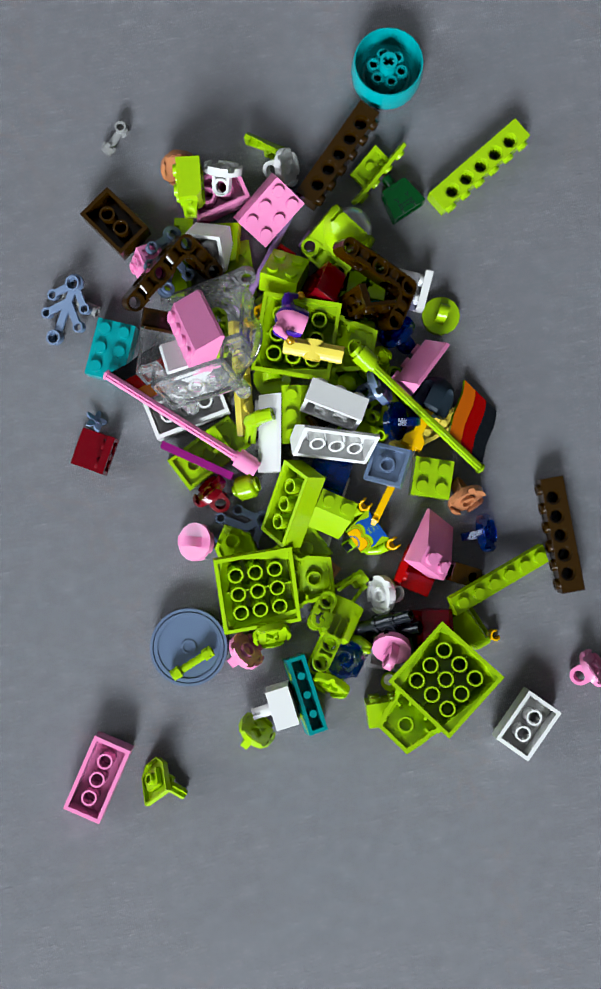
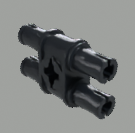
(390, 622)

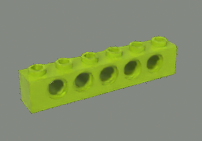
(512, 133)

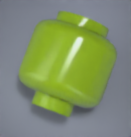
(246, 487)

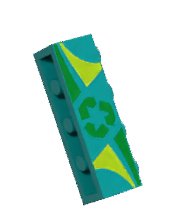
(305, 694)

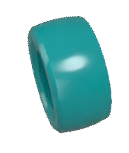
(398, 51)

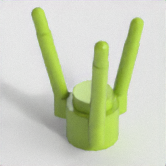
(357, 580)

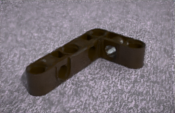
(168, 260)
(386, 275)

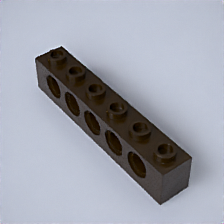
(361, 115)
(574, 580)

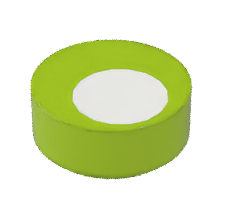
(384, 681)

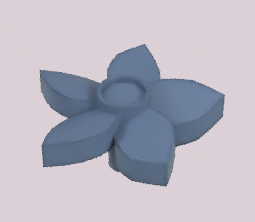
(96, 421)

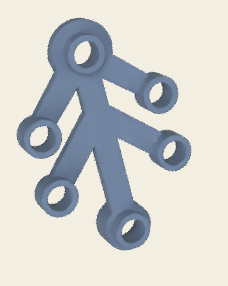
(166, 239)
(66, 307)
(244, 526)

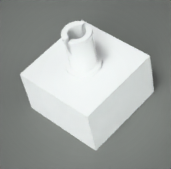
(280, 706)

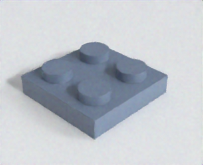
(388, 465)

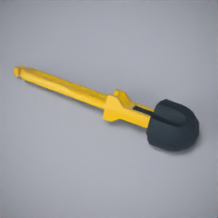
(437, 398)

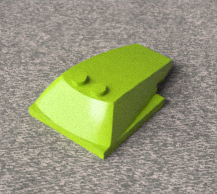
(323, 324)
(269, 586)
(437, 690)

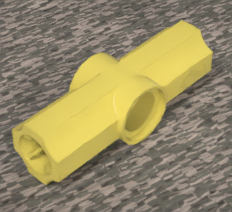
(315, 350)

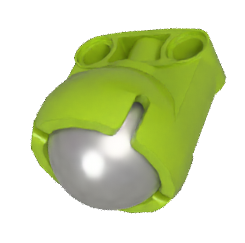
(334, 226)

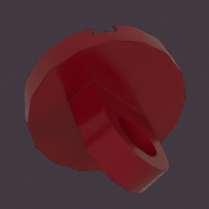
(210, 492)

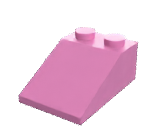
(431, 547)

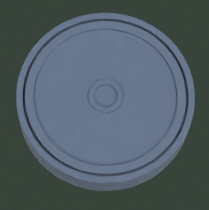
(181, 638)

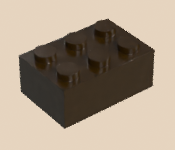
(115, 223)

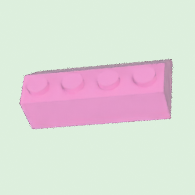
(195, 329)

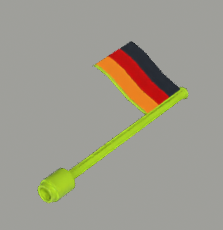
(470, 421)

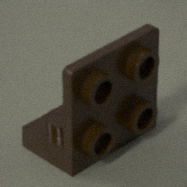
(357, 304)

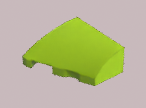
(268, 147)

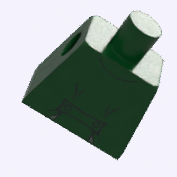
(400, 198)

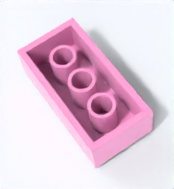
(98, 777)

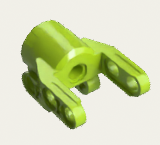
(334, 627)

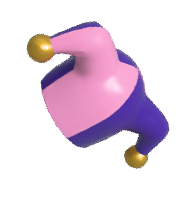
(290, 318)

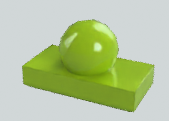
(349, 380)

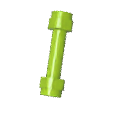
(178, 672)

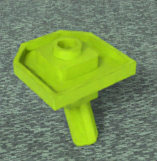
(158, 782)

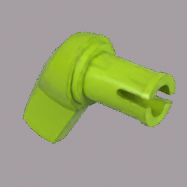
(254, 420)

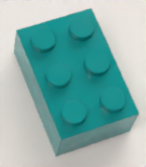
(111, 347)

